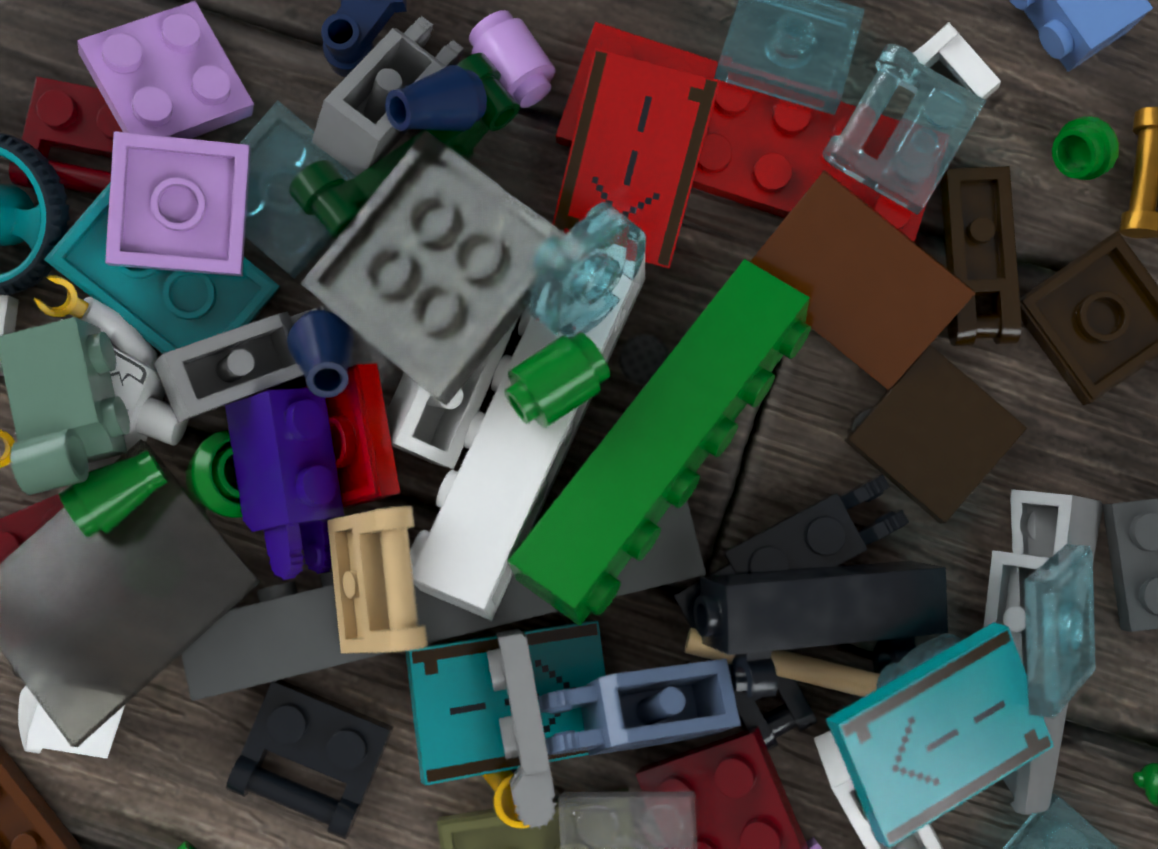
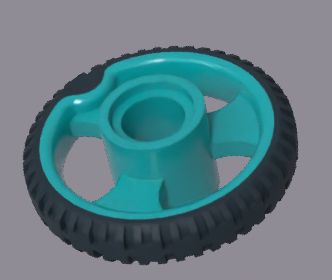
(21, 221)

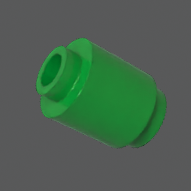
(556, 379)

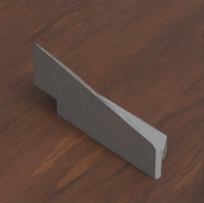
(1039, 530)

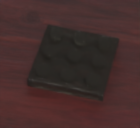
(434, 267)

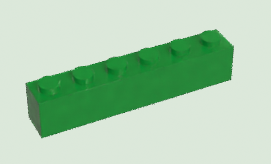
(661, 442)

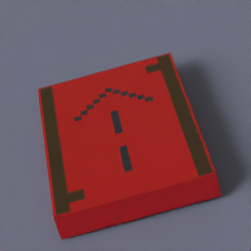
(637, 147)

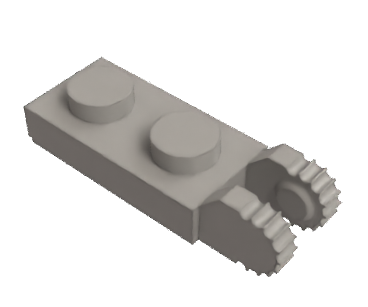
(523, 730)

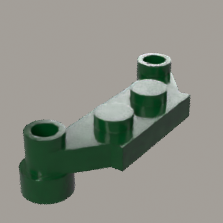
(335, 202)

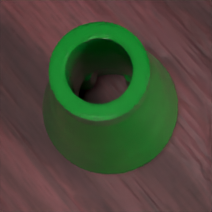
(112, 492)

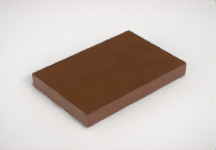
(865, 280)

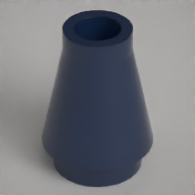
(441, 101)
(322, 350)

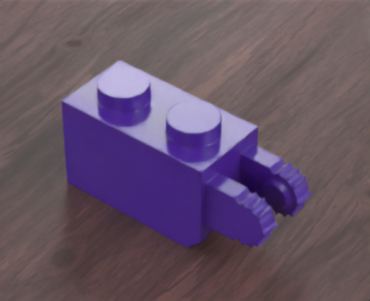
(286, 475)

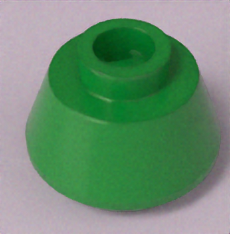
(213, 477)

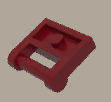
(69, 119)

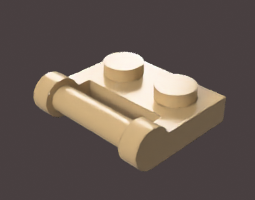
(375, 582)

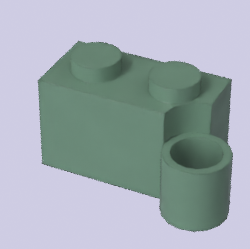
(61, 403)

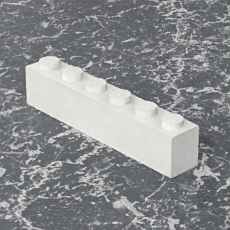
(503, 478)

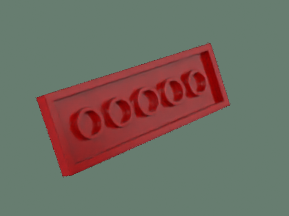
(755, 143)

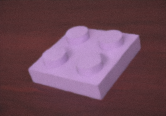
(166, 75)
(177, 204)

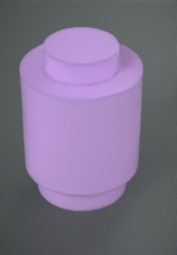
(516, 55)

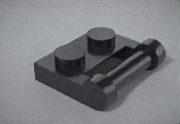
(316, 736)

